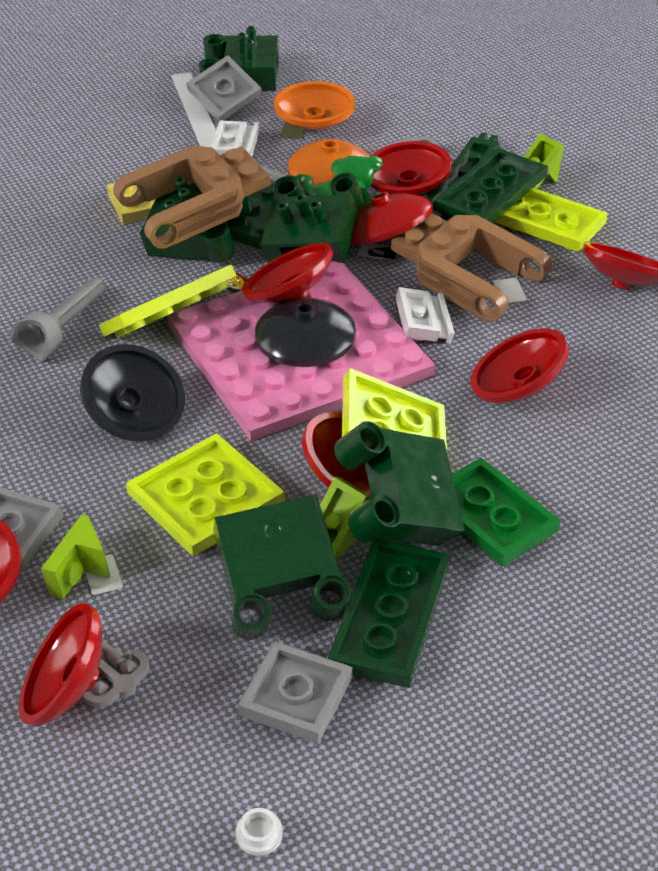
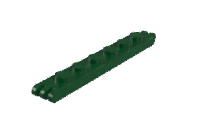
(470, 156)

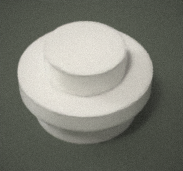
(259, 832)

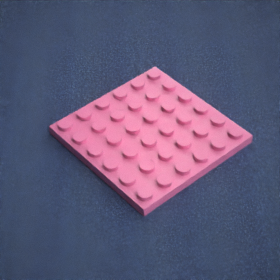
(278, 396)

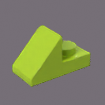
(548, 153)
(336, 506)
(76, 553)

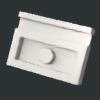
(235, 134)
(424, 315)

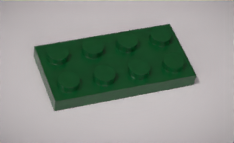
(491, 186)
(390, 612)

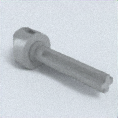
(41, 332)

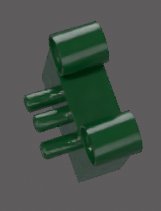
(253, 53)
(306, 220)
(211, 244)
(408, 486)
(277, 553)

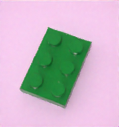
(499, 513)

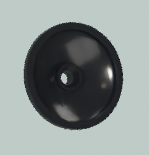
(305, 332)
(138, 378)

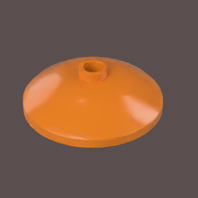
(314, 105)
(317, 157)

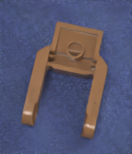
(220, 178)
(443, 244)

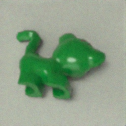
(361, 167)

